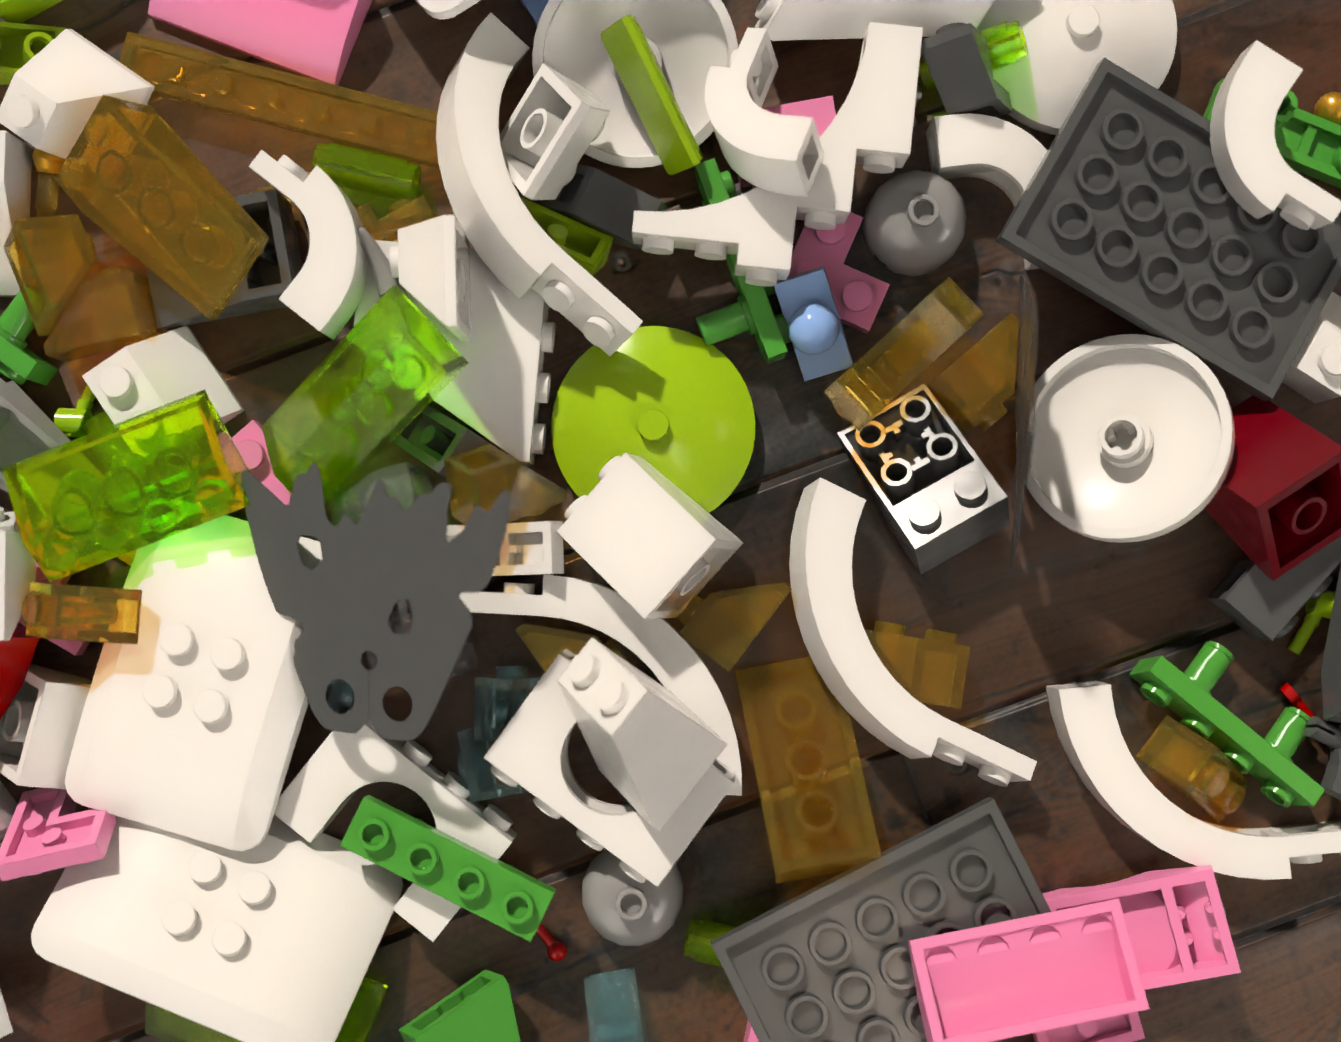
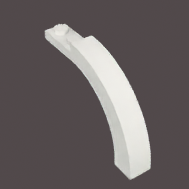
(490, 205)
(652, 640)
(845, 658)
(1102, 760)

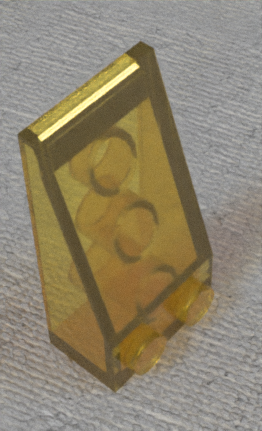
(161, 203)
(806, 771)

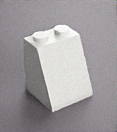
(647, 537)
(638, 732)

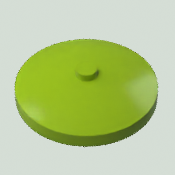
(660, 401)

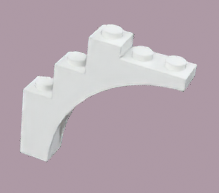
(759, 225)

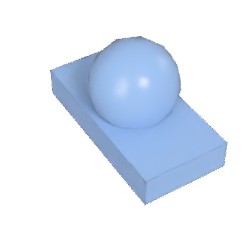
(813, 323)

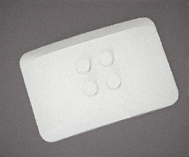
(206, 705)
(222, 936)

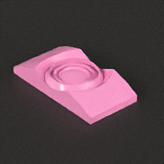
(1171, 922)

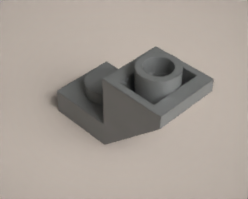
(963, 71)
(603, 204)

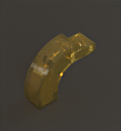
(903, 354)

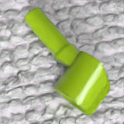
(71, 419)
(1315, 610)

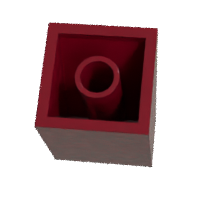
(1279, 489)

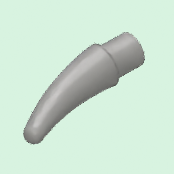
(378, 262)

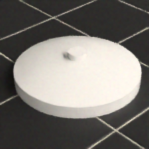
(684, 39)
(1070, 40)
(1128, 438)

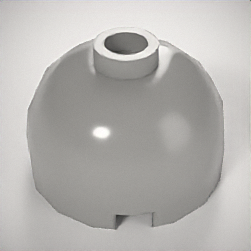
(915, 222)
(626, 909)

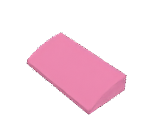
(296, 35)
(1027, 975)

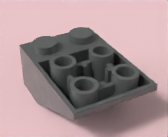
(265, 280)
(926, 479)

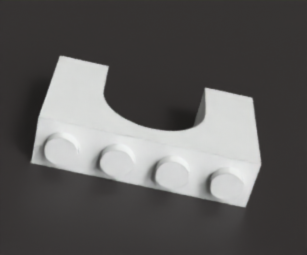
(535, 755)
(363, 758)

